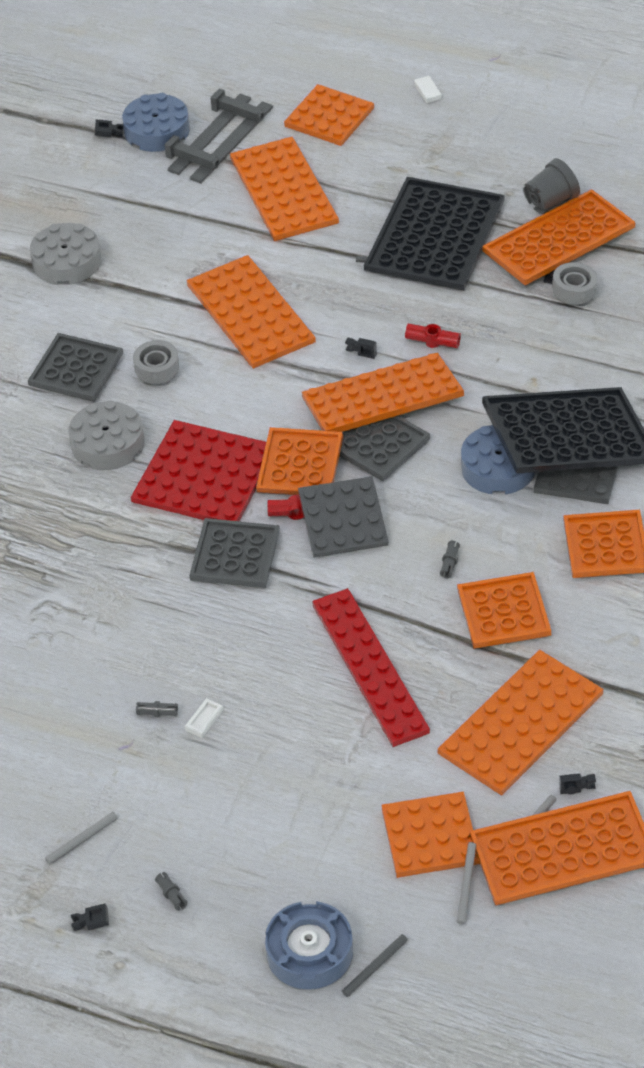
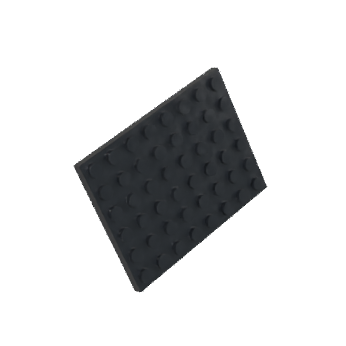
(434, 233)
(567, 429)

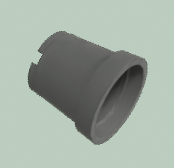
(552, 186)

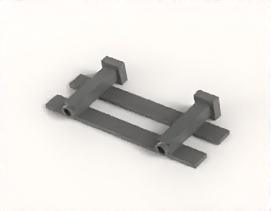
(195, 153)

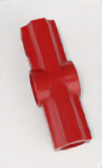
(432, 335)
(288, 507)

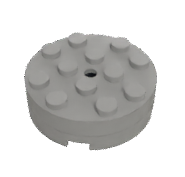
(65, 253)
(106, 435)

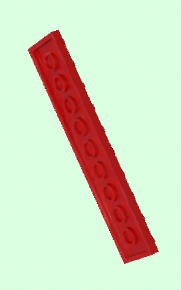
(371, 668)

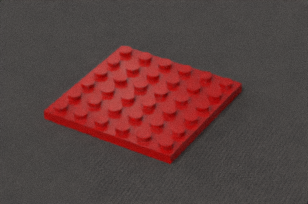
(201, 473)

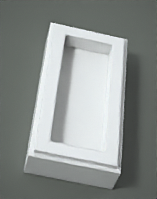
(427, 89)
(204, 718)

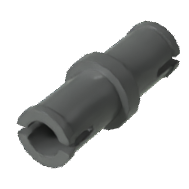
(449, 559)
(157, 709)
(171, 891)

